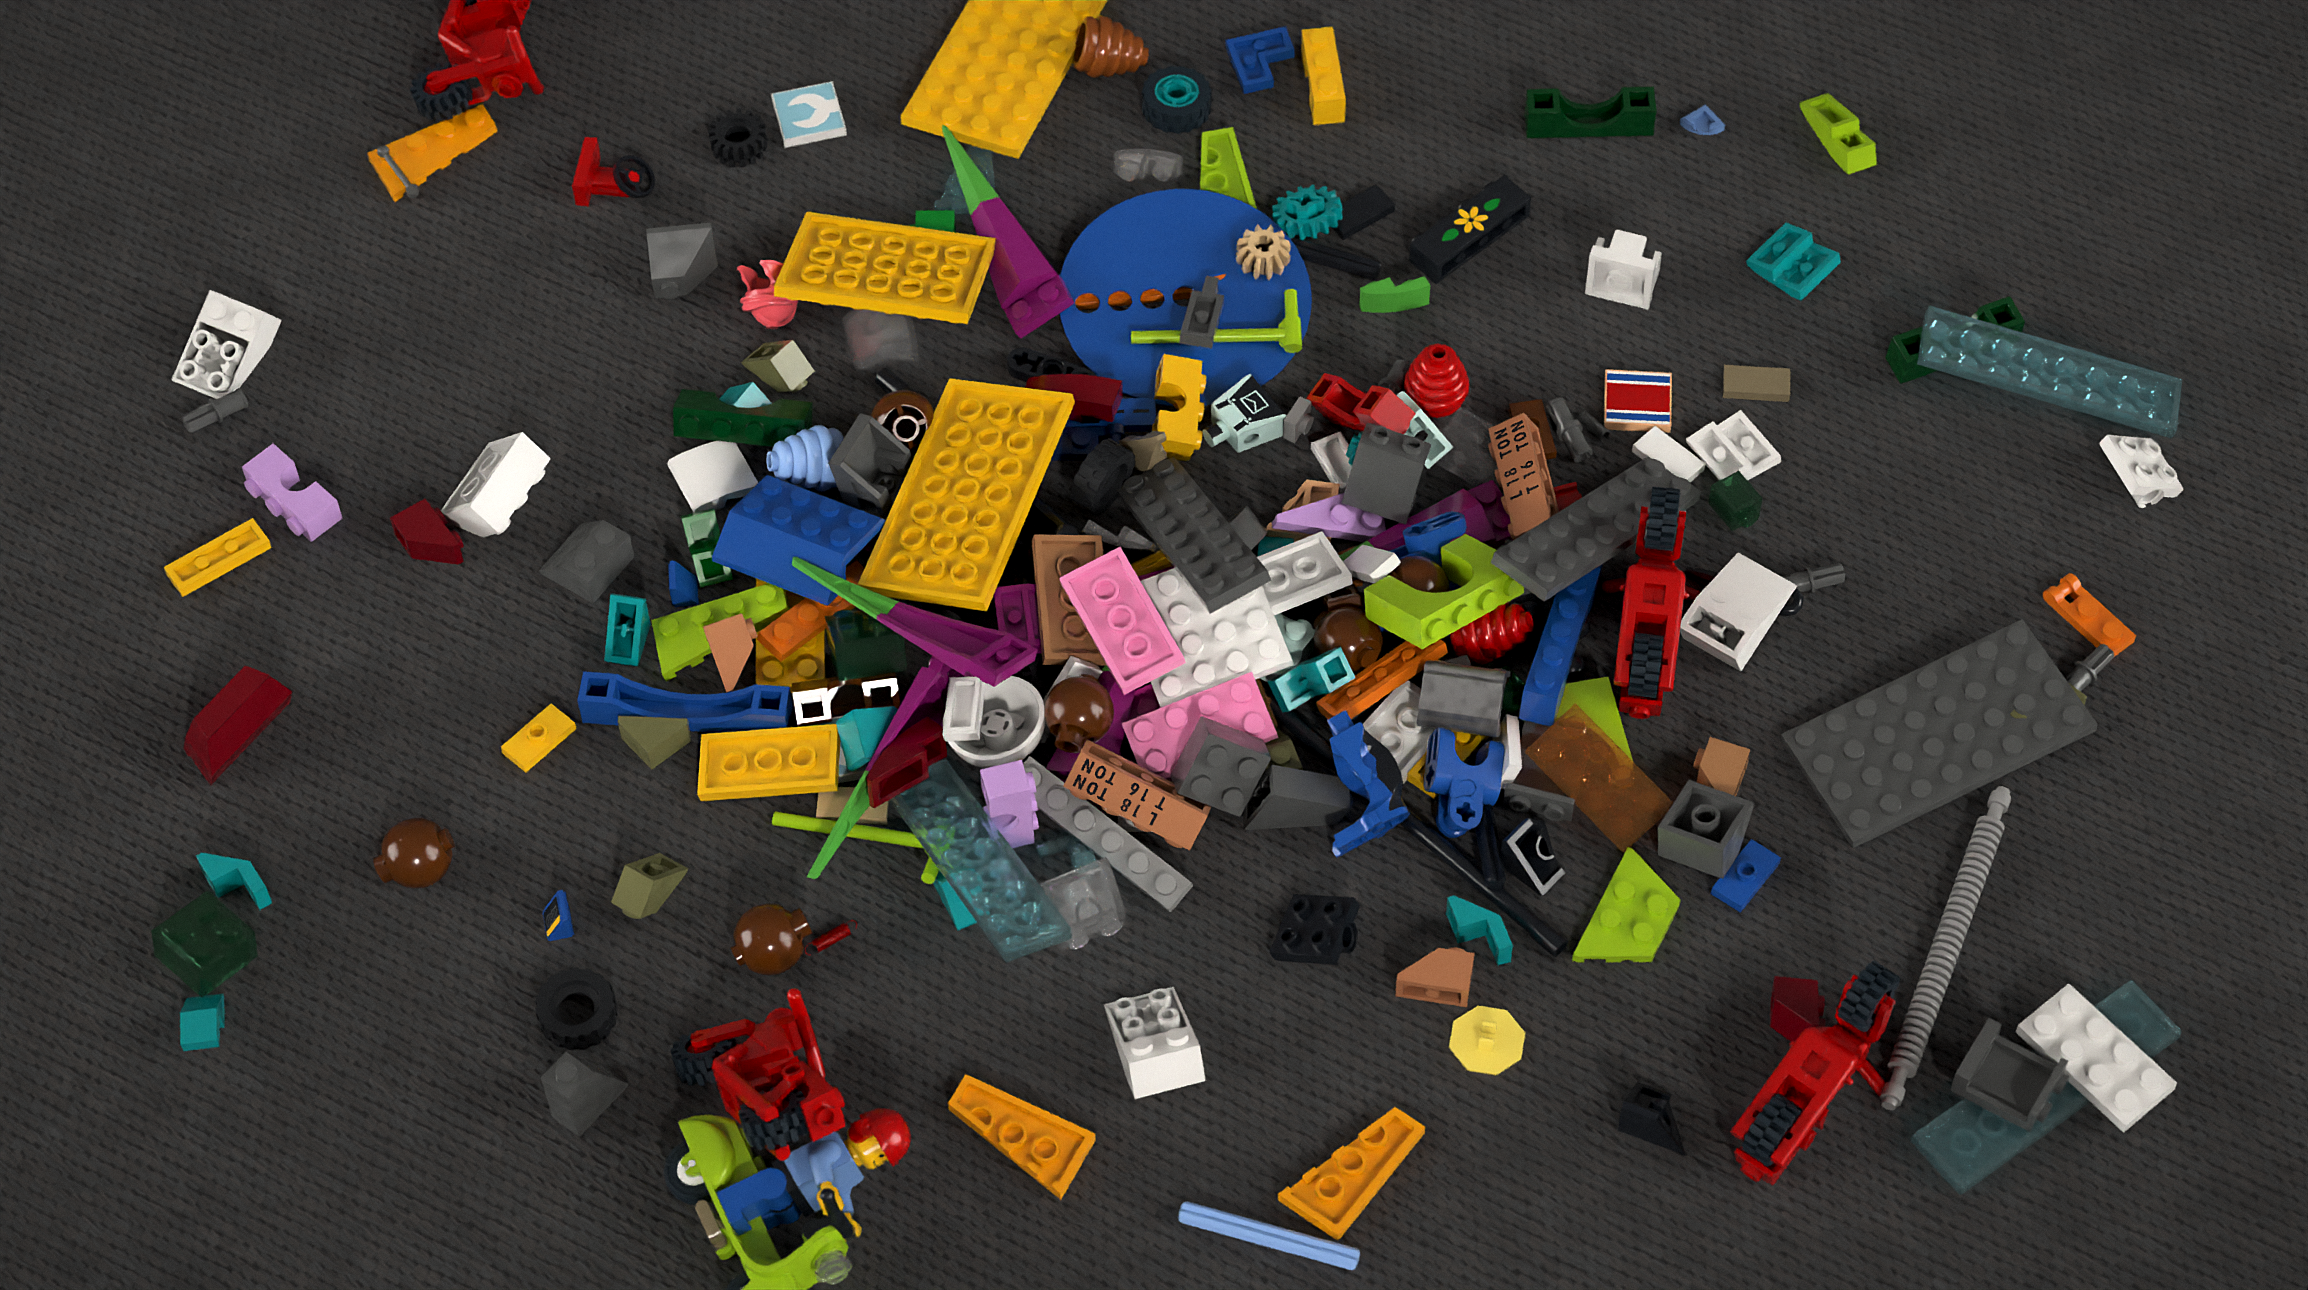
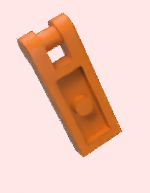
(2088, 615)

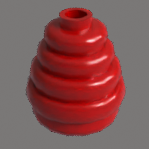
(1437, 381)
(1493, 634)

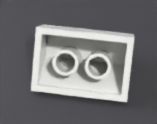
(496, 485)

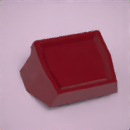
(234, 720)

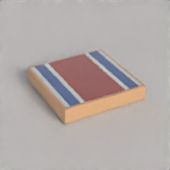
(1637, 400)

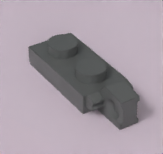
(1202, 315)

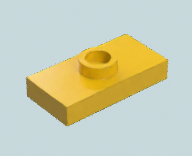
(538, 737)

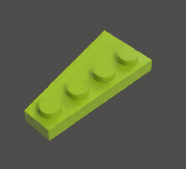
(1223, 166)
(681, 634)

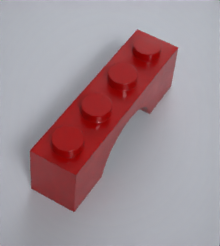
(1354, 409)

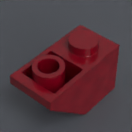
(425, 536)
(1795, 1006)

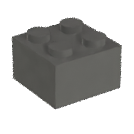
(1220, 766)

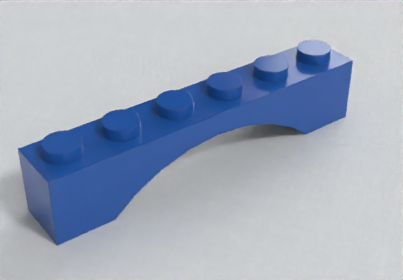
(1557, 648)
(757, 707)

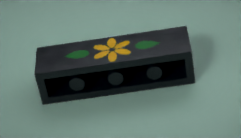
(1469, 229)

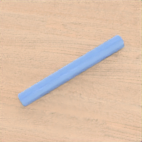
(1269, 1235)

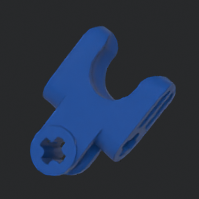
(1430, 535)
(1461, 786)

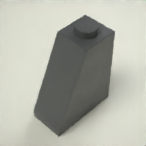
(1296, 799)
(580, 1091)

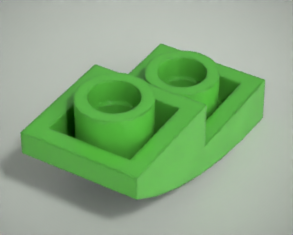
(1386, 297)

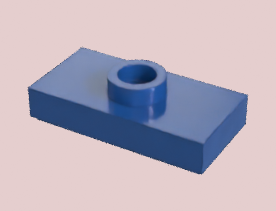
(1746, 875)

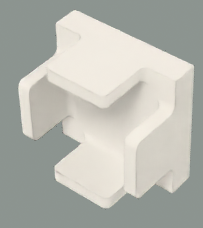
(1621, 271)

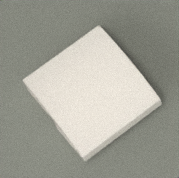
(1734, 447)
(712, 475)

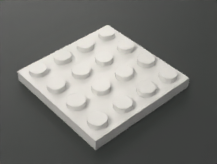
(1215, 645)

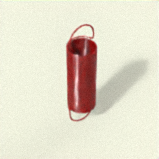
(831, 937)

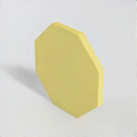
(1487, 1040)

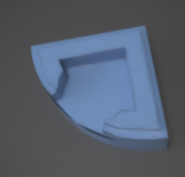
(1702, 120)

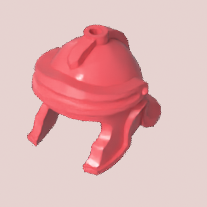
(760, 298)

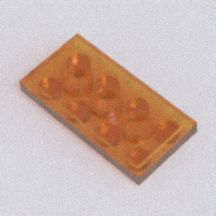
(1599, 778)

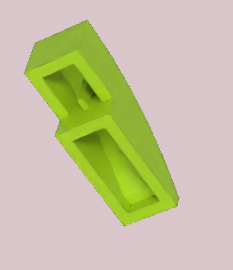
(1839, 133)

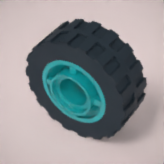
(1176, 99)

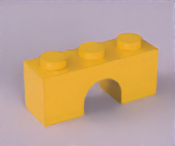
(1324, 75)
(1180, 383)

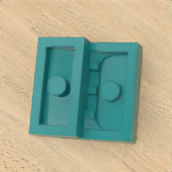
(1793, 261)

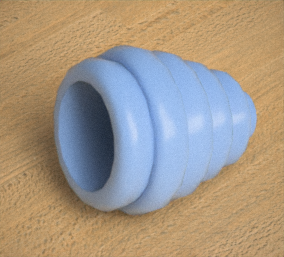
(805, 458)

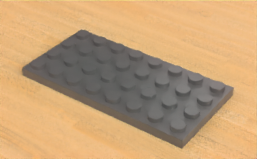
(1938, 733)

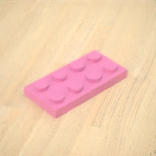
(1122, 620)
(1163, 733)

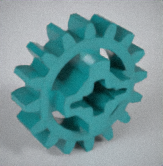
(1307, 212)

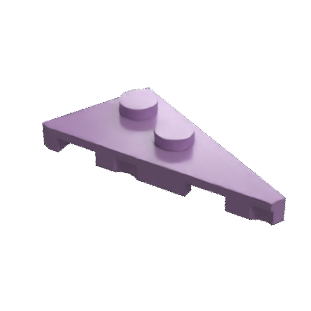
(1333, 519)

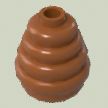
(1107, 48)

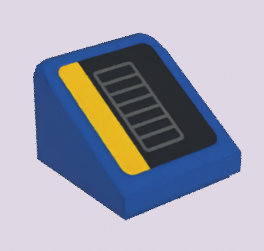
(558, 918)

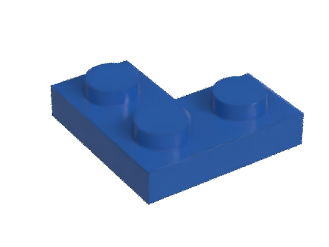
(1253, 53)

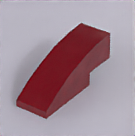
(1093, 395)
(906, 761)

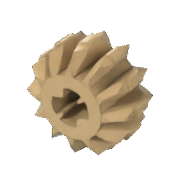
(1263, 252)

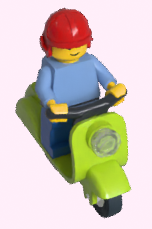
(751, 1199)

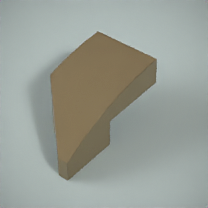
(1146, 448)

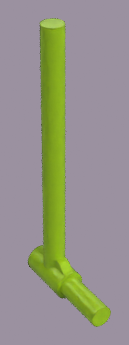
(1287, 333)
(858, 831)

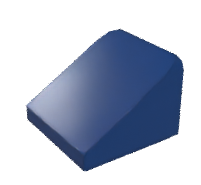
(682, 585)

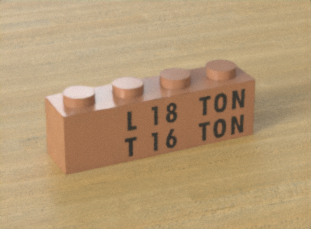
(1522, 474)
(1136, 795)

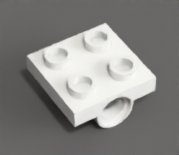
(2141, 468)

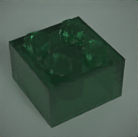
(863, 646)
(204, 943)

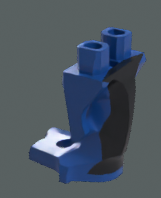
(1371, 772)

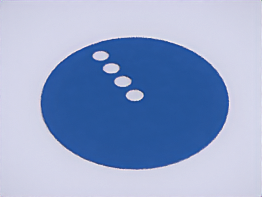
(1169, 244)

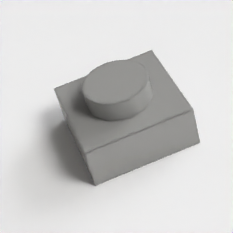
(1298, 420)

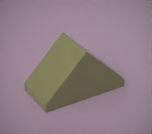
(654, 737)

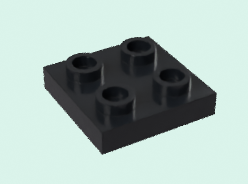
(1316, 929)

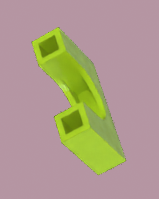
(1428, 616)

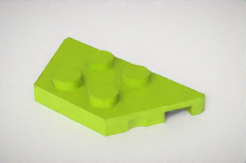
(1630, 915)

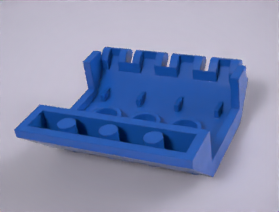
(790, 522)

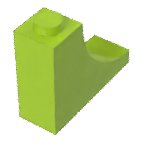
(1598, 702)

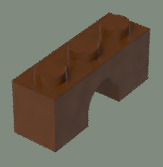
(824, 698)

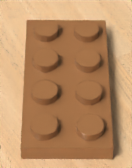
(1059, 624)

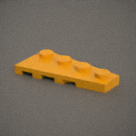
(432, 148)
(1028, 1135)
(1353, 1175)

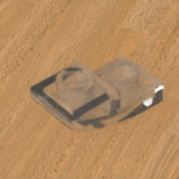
(1139, 163)

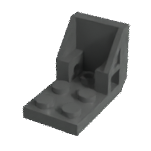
(870, 467)

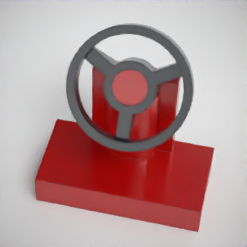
(604, 180)

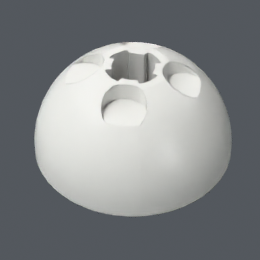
(1009, 725)

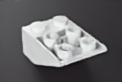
(224, 346)
(1736, 610)
(1155, 1042)

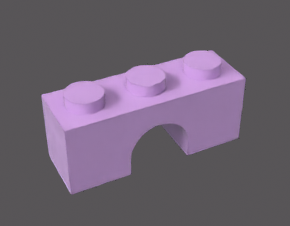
(305, 511)
(1011, 801)

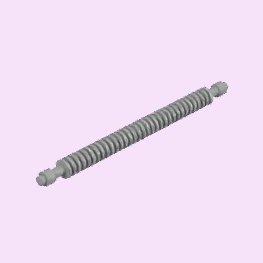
(1945, 948)

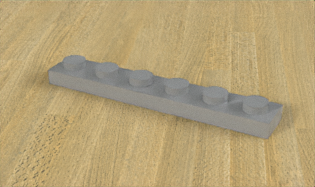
(1107, 839)

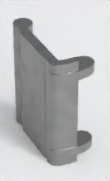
(1462, 698)

